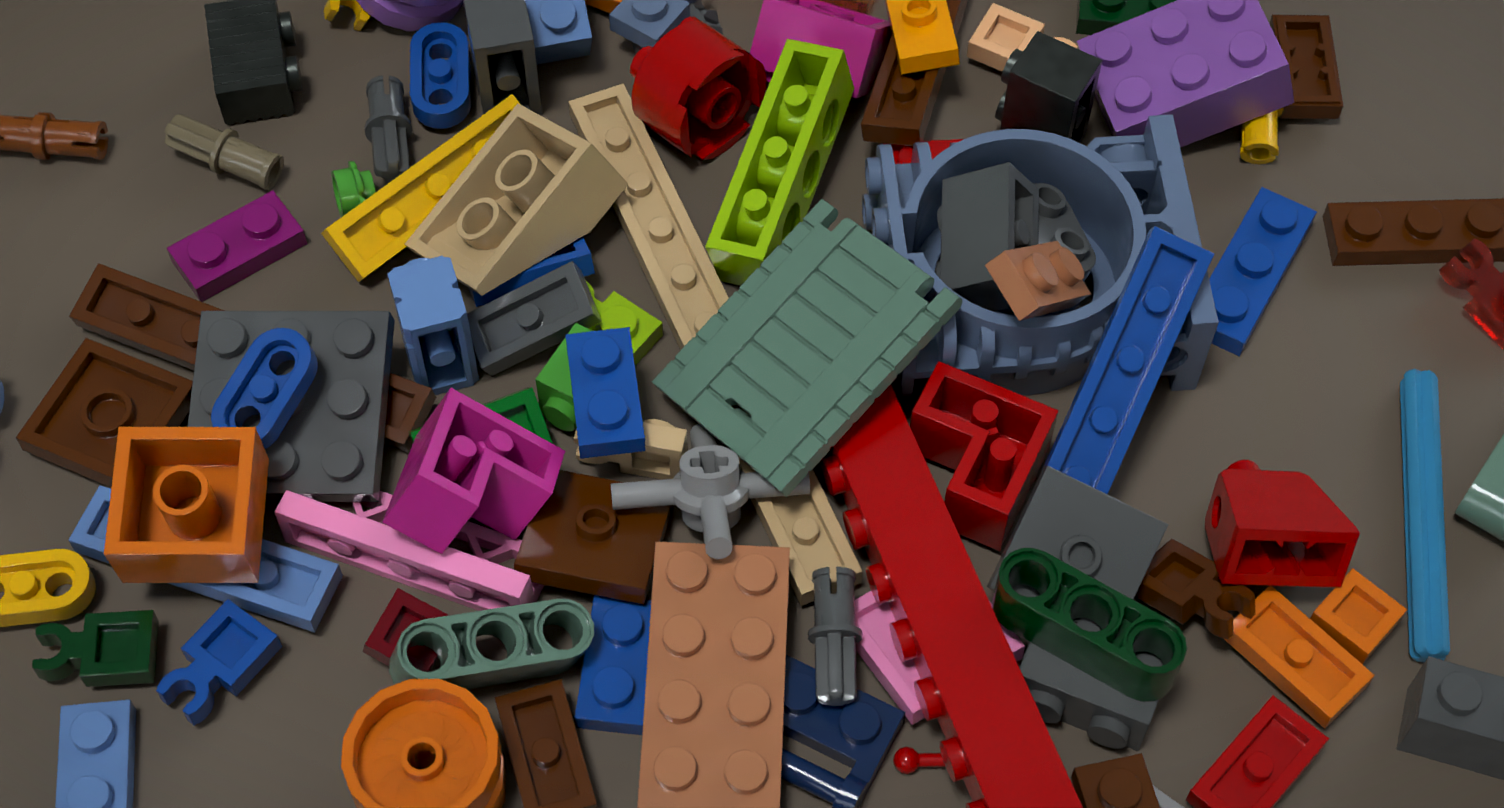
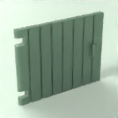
(806, 346)

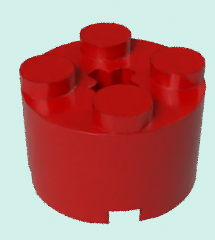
(696, 88)

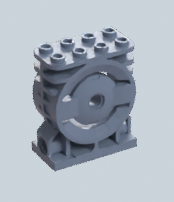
(1117, 194)

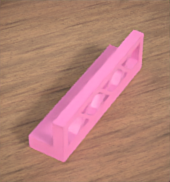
(379, 549)

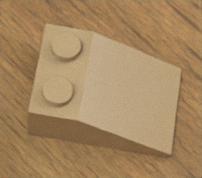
(518, 201)

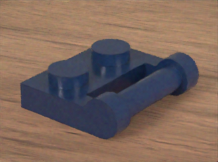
(851, 734)

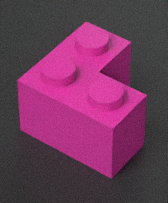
(474, 467)

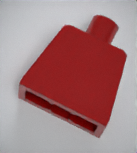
(1277, 529)

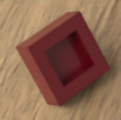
(397, 616)

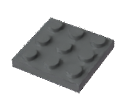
(338, 429)

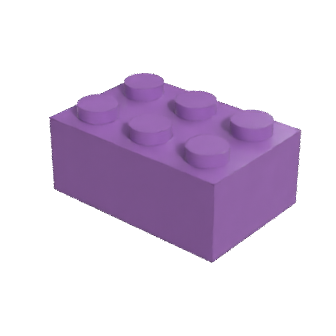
(1193, 60)

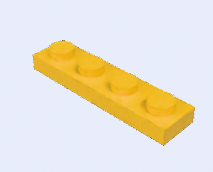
(389, 217)

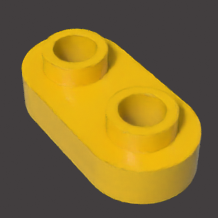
(31, 580)

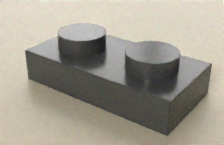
(531, 318)

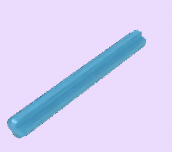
(1424, 517)

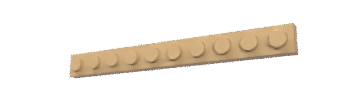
(688, 297)

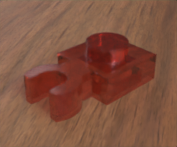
(1483, 284)

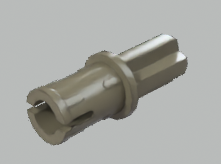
(224, 151)

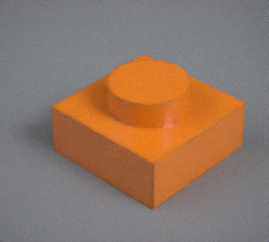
(1358, 615)

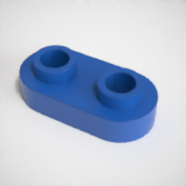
(437, 79)
(259, 391)

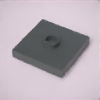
(1086, 532)

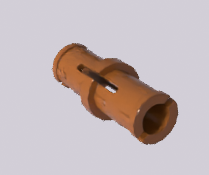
(49, 136)

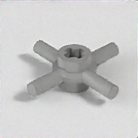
(706, 489)

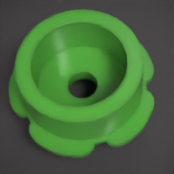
(351, 187)

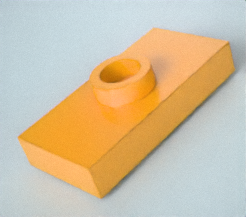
(922, 34)

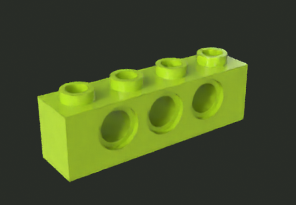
(781, 158)

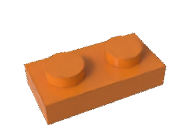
(1299, 657)

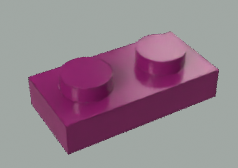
(237, 246)

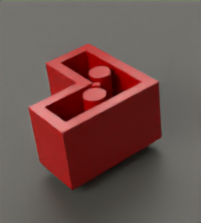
(991, 442)

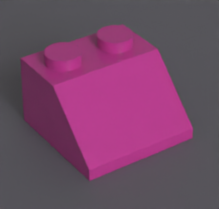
(824, 24)

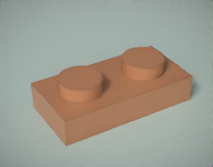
(1039, 279)

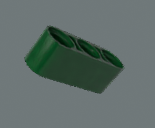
(1101, 654)

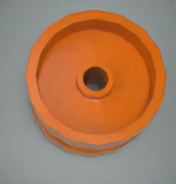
(424, 749)

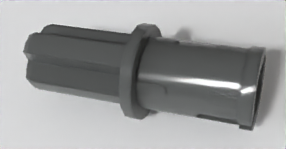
(388, 128)
(835, 637)

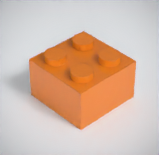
(187, 505)

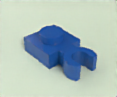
(221, 653)

